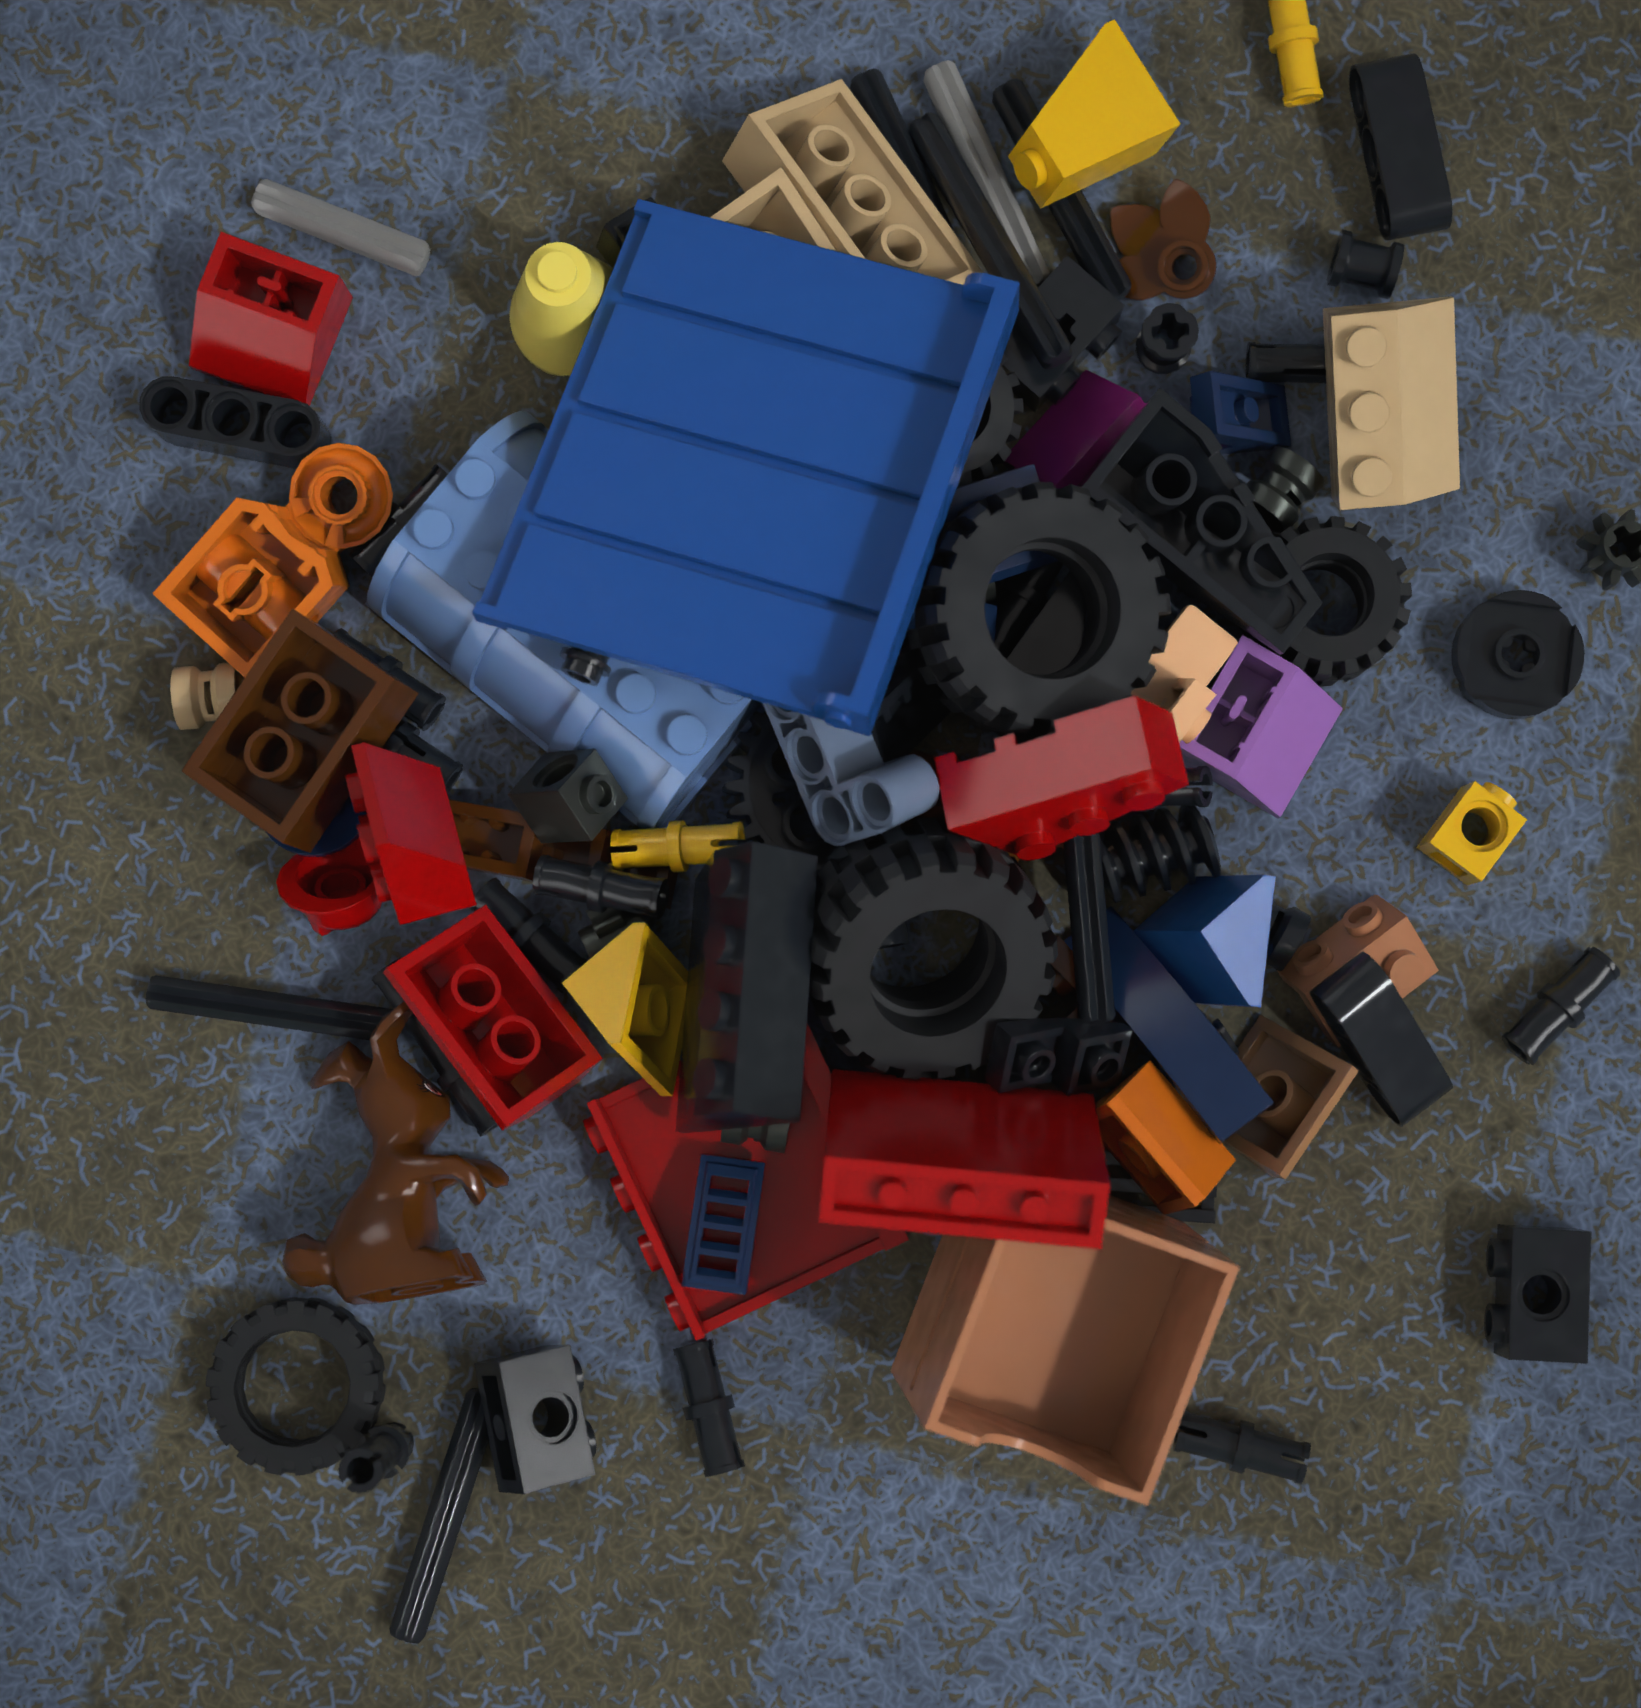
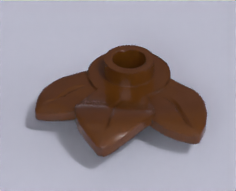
(1158, 238)

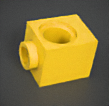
(1453, 851)

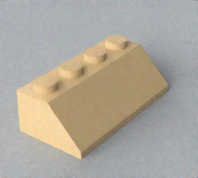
(849, 182)

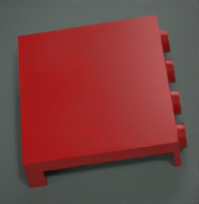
(964, 1160)
(660, 1182)

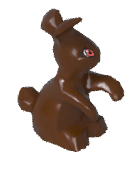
(389, 1228)

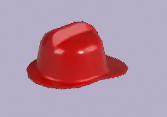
(330, 889)

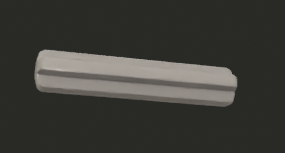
(341, 227)

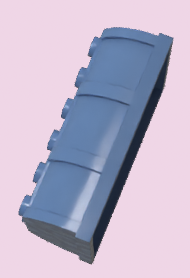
(649, 727)

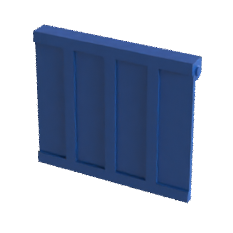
(752, 464)

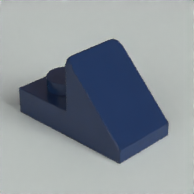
(1241, 411)

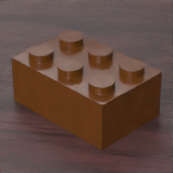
(291, 729)

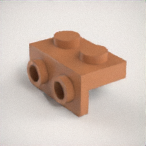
(1366, 927)

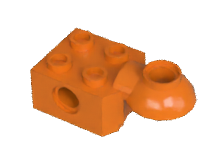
(277, 558)

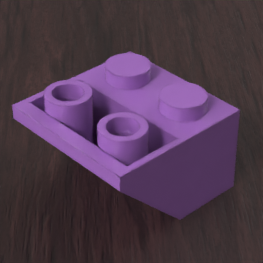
(1262, 727)

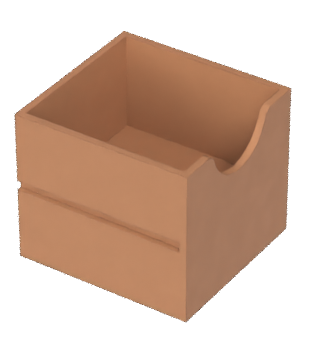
(1068, 1344)

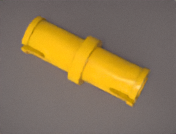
(1294, 44)
(672, 846)

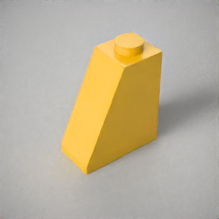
(1094, 123)

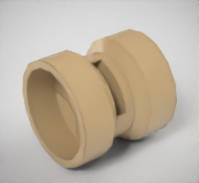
(201, 695)

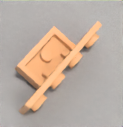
(1190, 661)

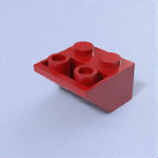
(266, 320)
(410, 833)

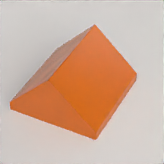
(1161, 1141)

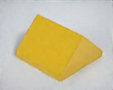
(636, 1002)

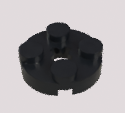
(1545, 632)

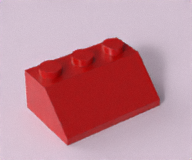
(494, 1017)

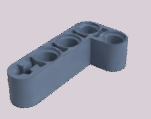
(845, 779)

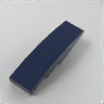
(1179, 1036)

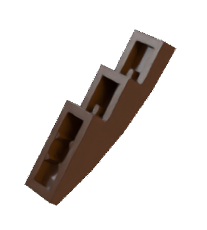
(505, 845)

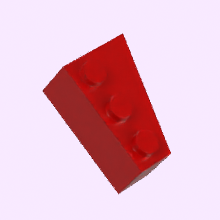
(1064, 782)

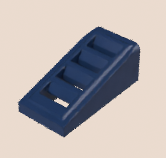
(717, 1279)

